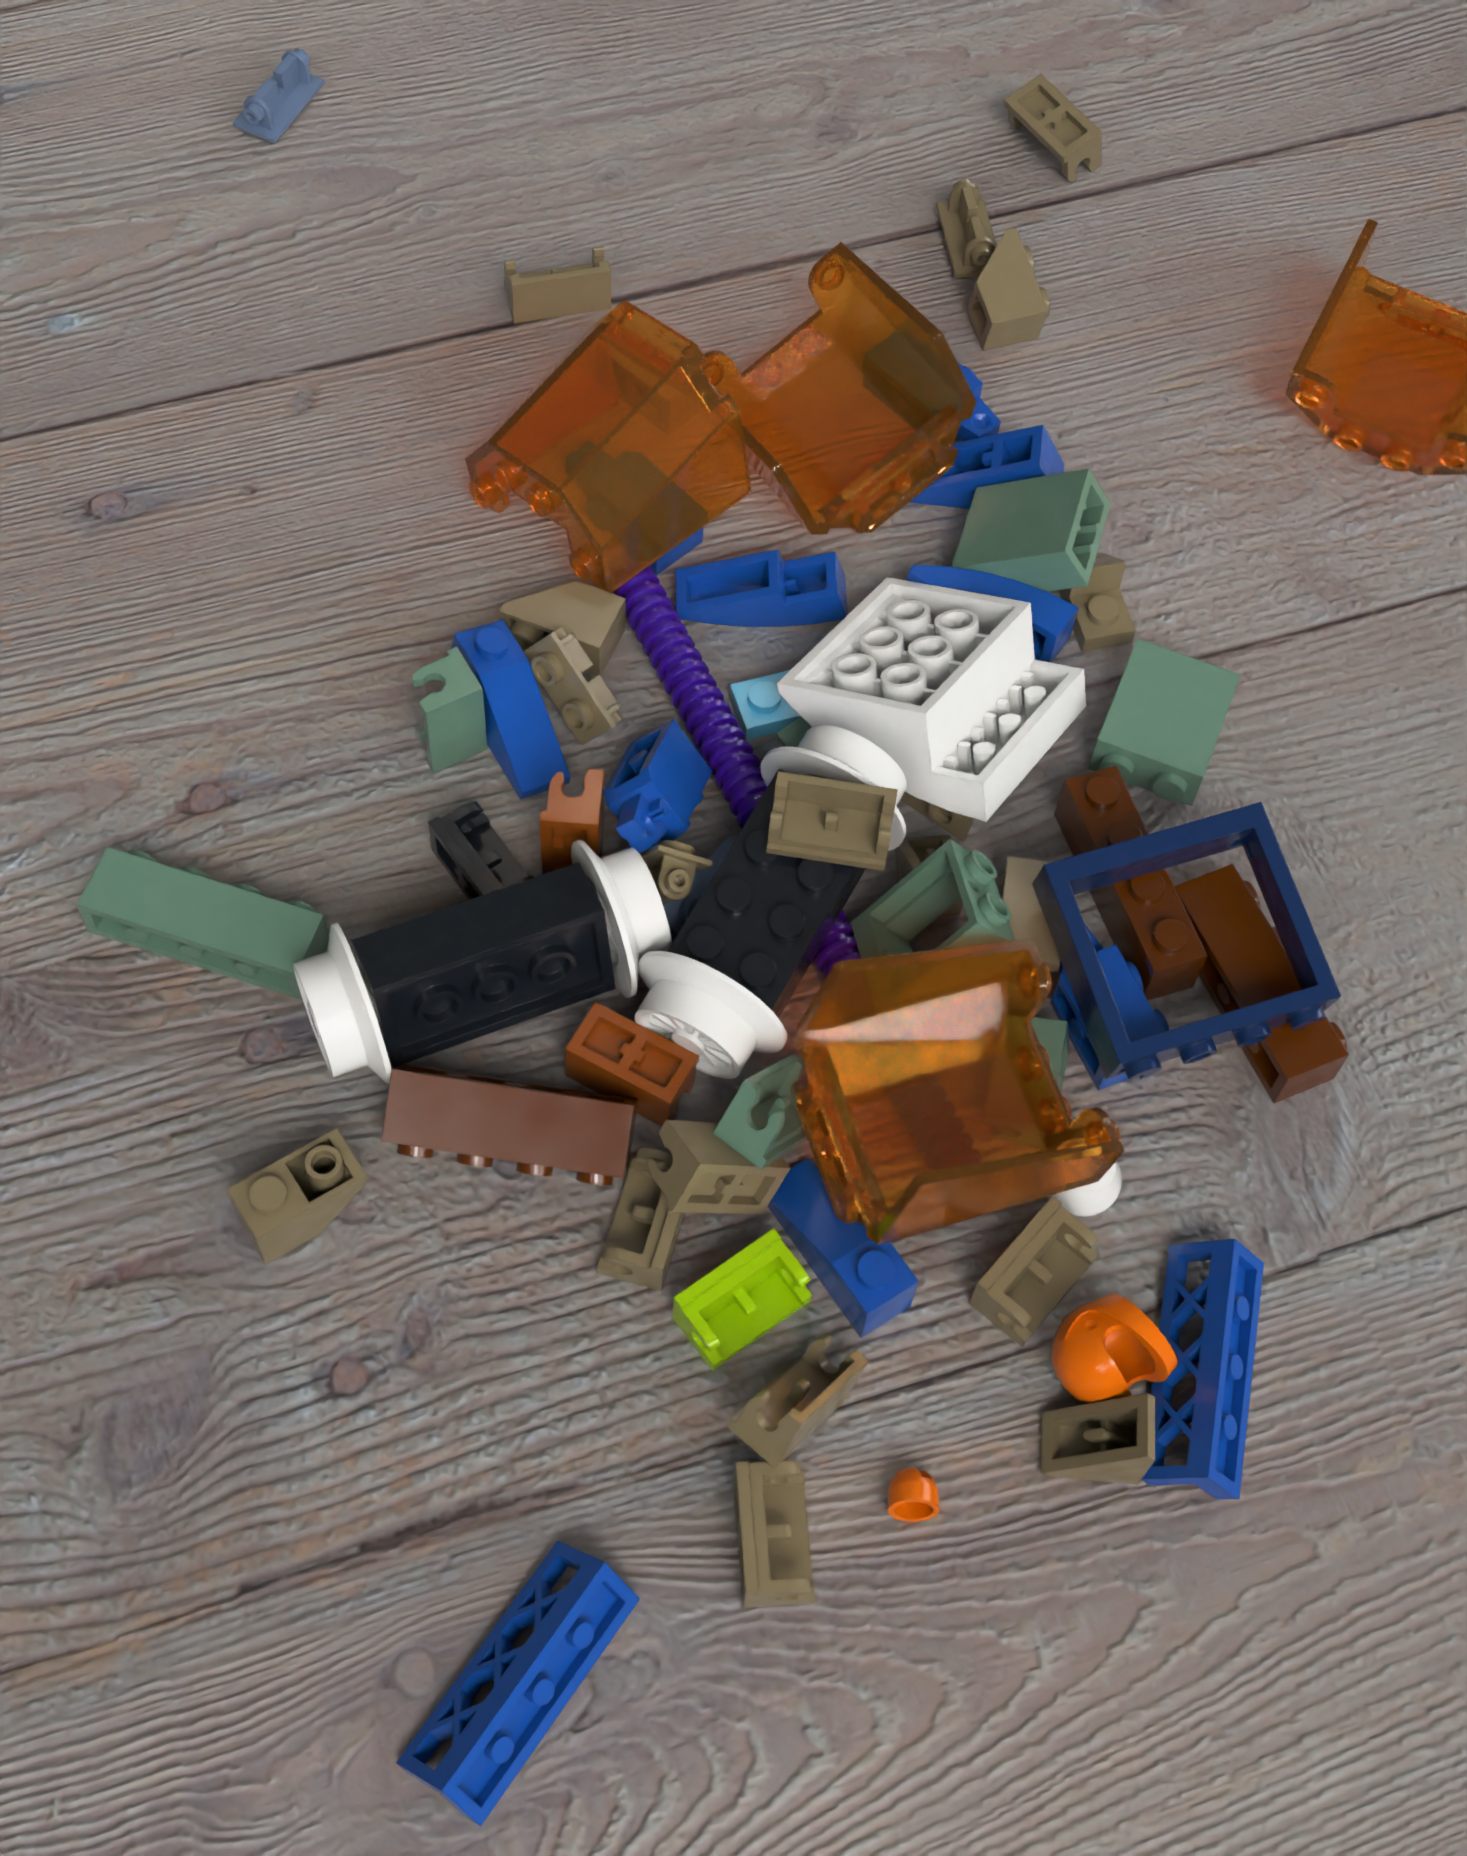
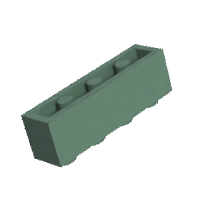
(201, 920)

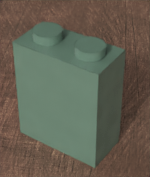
(1036, 530)
(1164, 721)

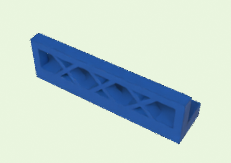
(1224, 1367)
(529, 1681)

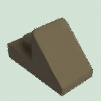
(1102, 611)

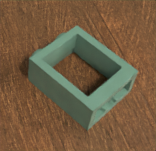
(926, 894)

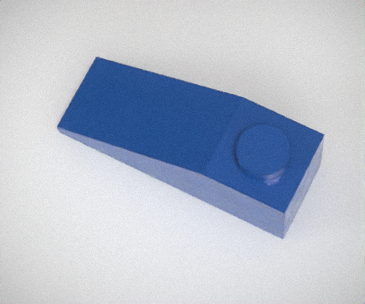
(992, 461)
(514, 709)
(861, 1276)

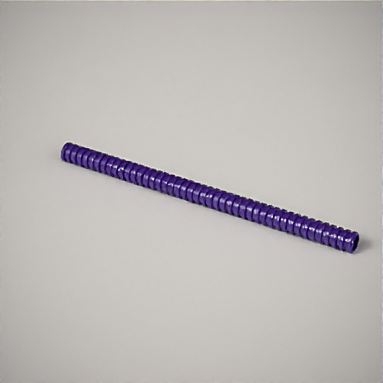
(710, 721)

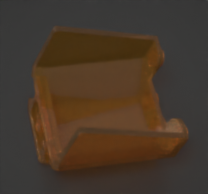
(1387, 372)
(851, 403)
(619, 447)
(937, 1092)

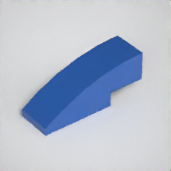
(763, 591)
(1051, 615)

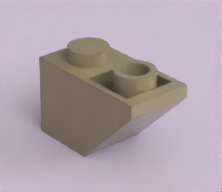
(1006, 297)
(589, 612)
(297, 1195)

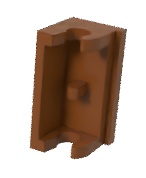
(571, 820)
(630, 1062)

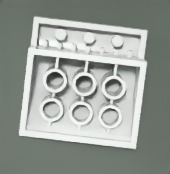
(942, 689)

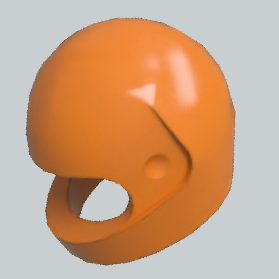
(1109, 1348)

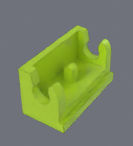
(742, 1299)

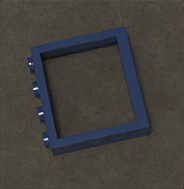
(1160, 850)

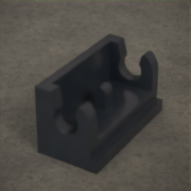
(474, 852)

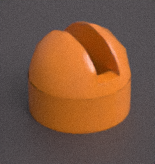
(913, 1496)

